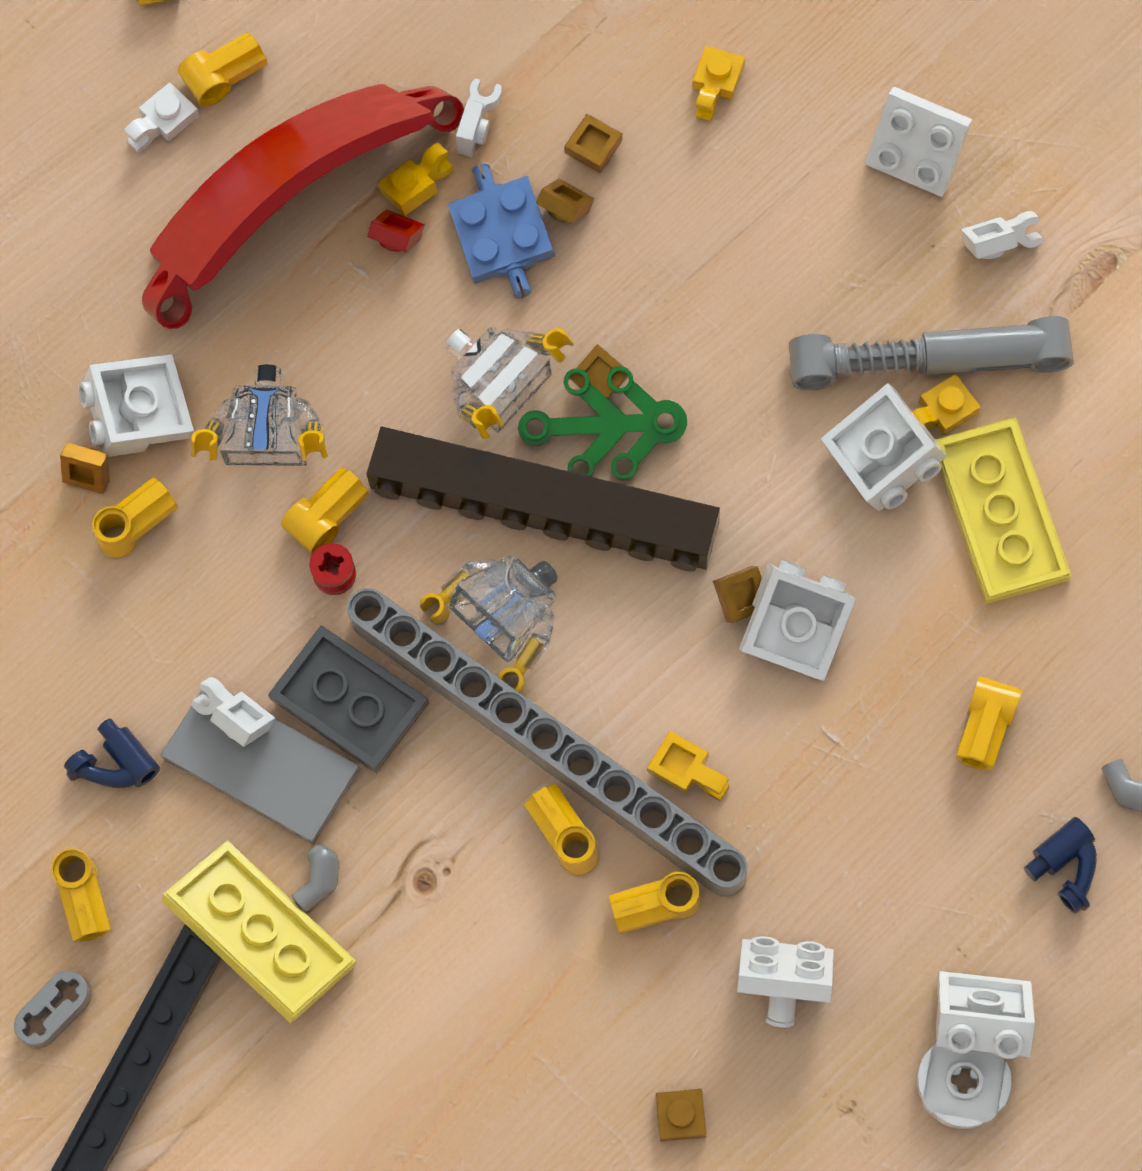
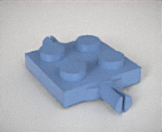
(501, 230)

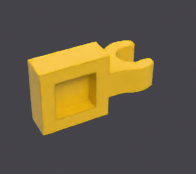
(716, 78)
(415, 184)
(946, 405)
(683, 764)

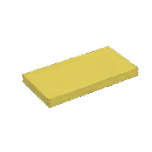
(1002, 511)
(258, 931)

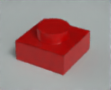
(395, 231)

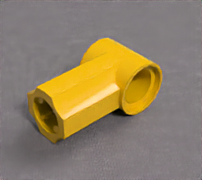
(213, 73)
(136, 515)
(318, 518)
(990, 715)
(561, 828)
(81, 899)
(649, 903)

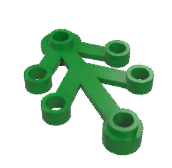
(611, 423)

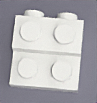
(135, 404)
(884, 449)
(797, 620)
(984, 1015)

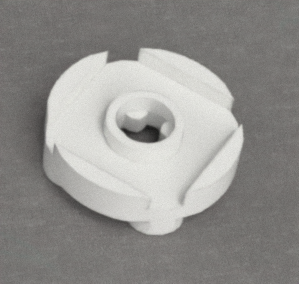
(942, 1097)

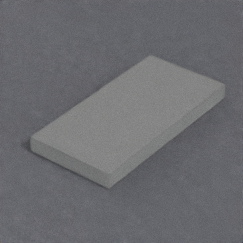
(275, 775)

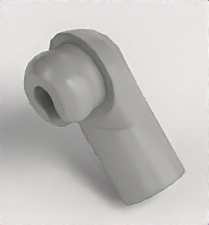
(1125, 791)
(323, 878)

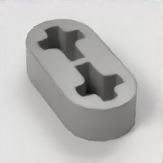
(45, 1001)

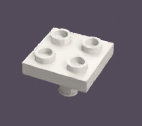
(918, 141)
(785, 975)

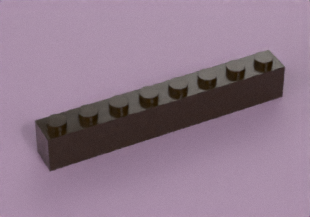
(543, 499)

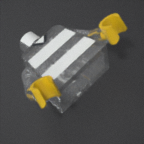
(500, 372)

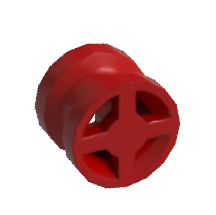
(335, 578)

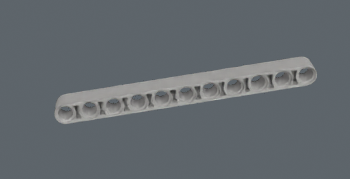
(554, 760)

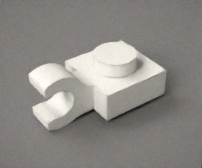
(164, 115)
(473, 126)
(996, 236)
(235, 715)

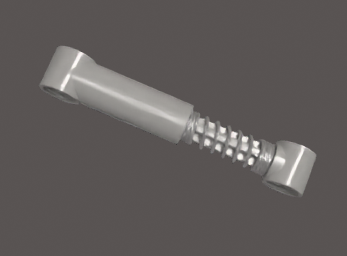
(1039, 345)

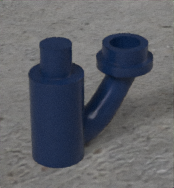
(135, 762)
(1057, 851)

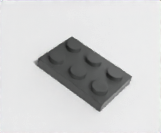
(348, 699)

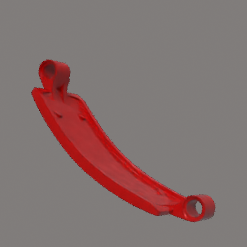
(272, 172)

